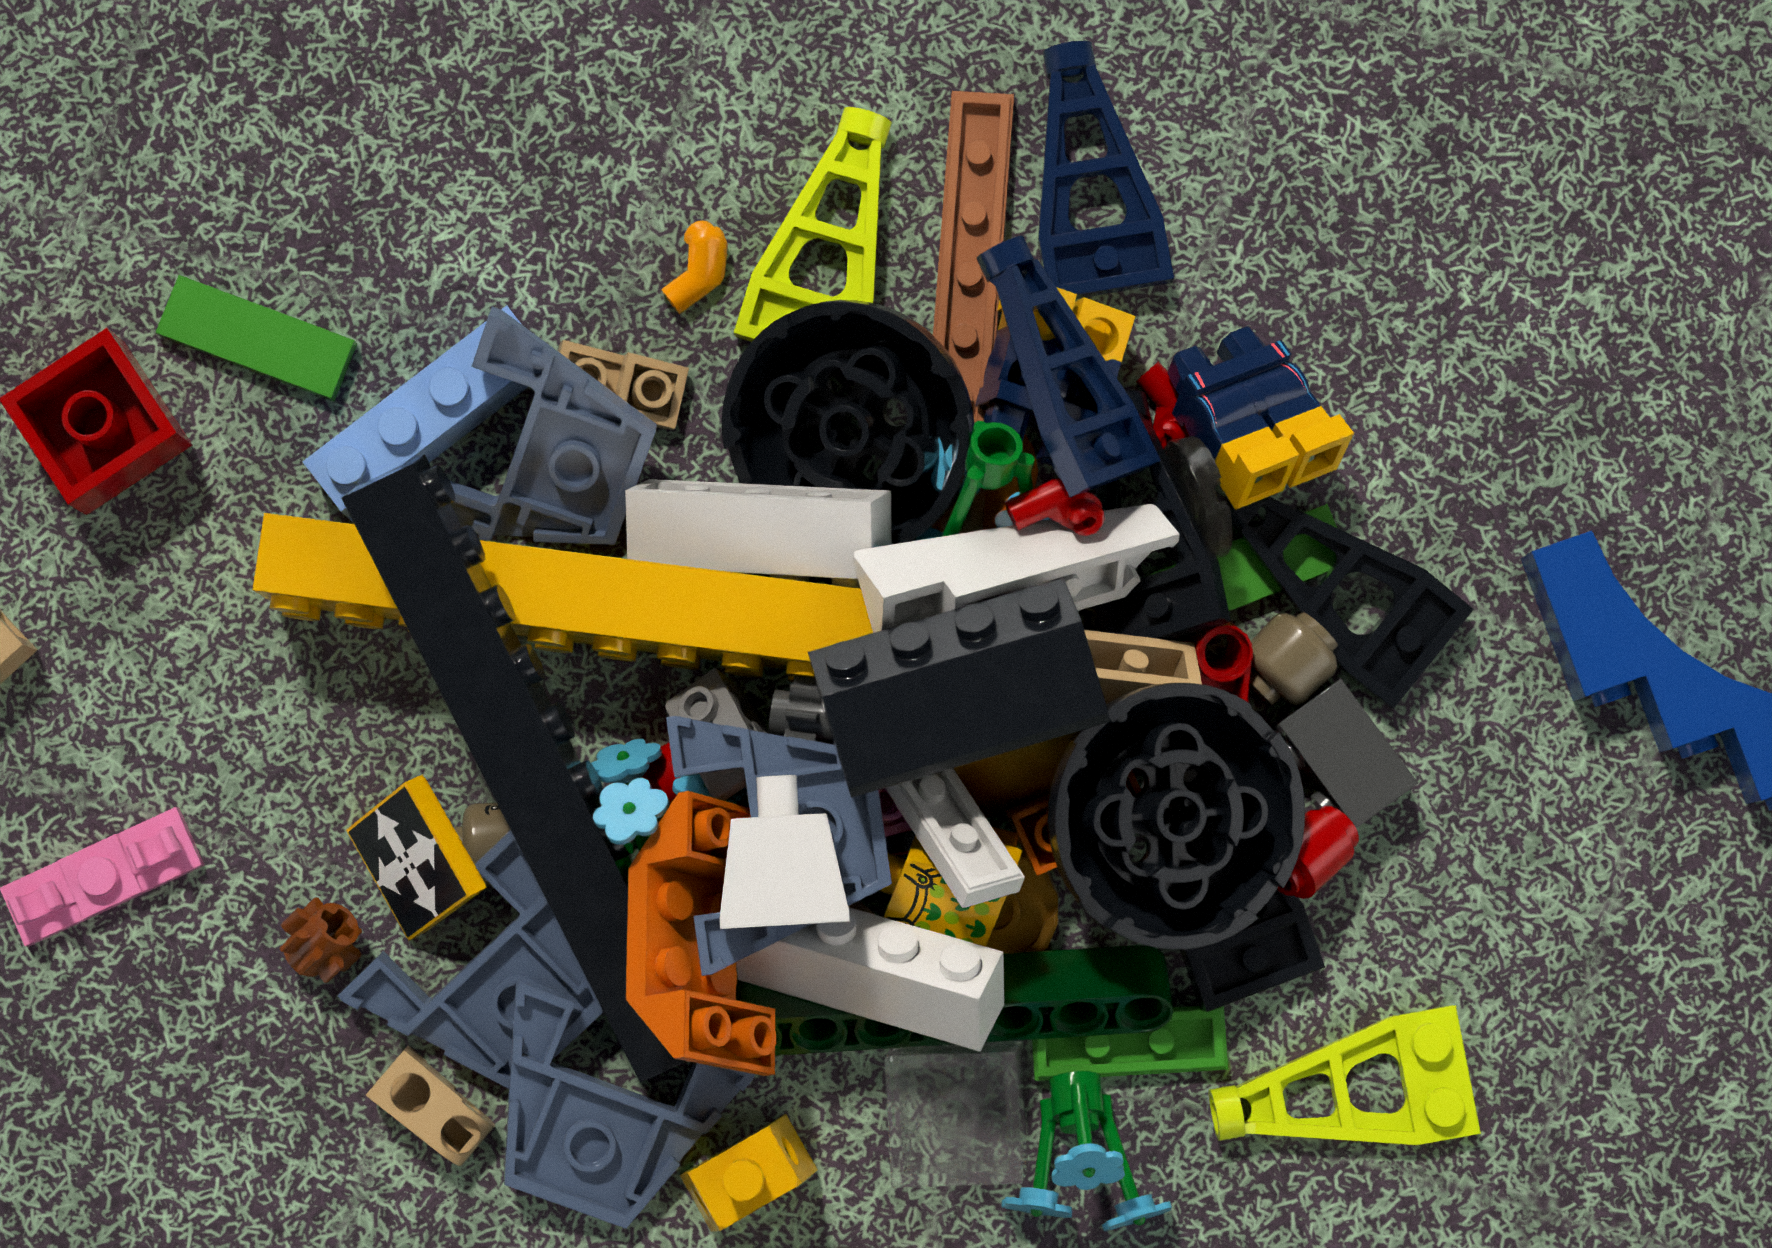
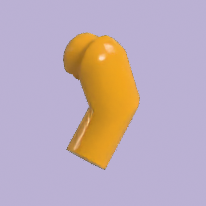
(704, 269)

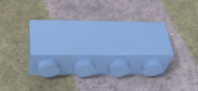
(414, 420)

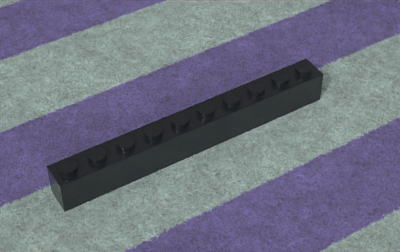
(508, 726)

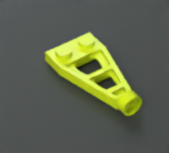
(770, 288)
(1432, 1074)

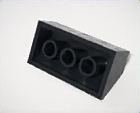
(958, 687)

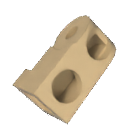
(430, 1107)

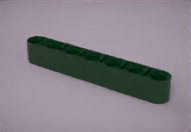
(1043, 999)

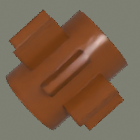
(321, 939)

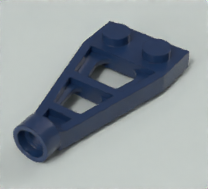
(1108, 256)
(1083, 451)

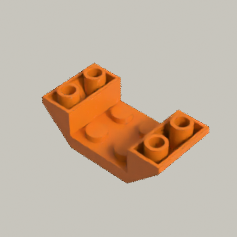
(668, 884)

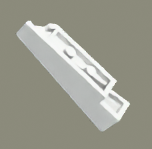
(962, 569)

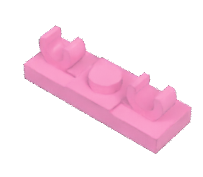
(101, 876)

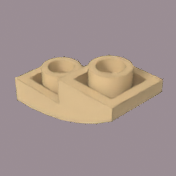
(641, 381)

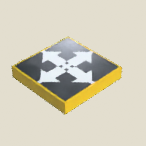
(416, 857)

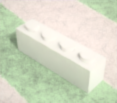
(756, 527)
(888, 975)

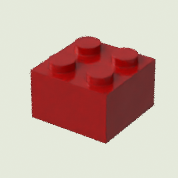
(95, 422)

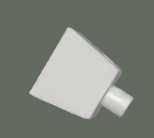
(781, 864)

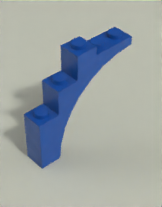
(1609, 642)

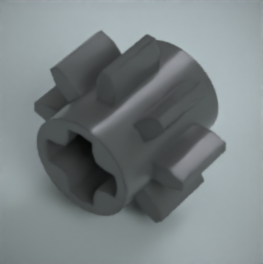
(799, 712)

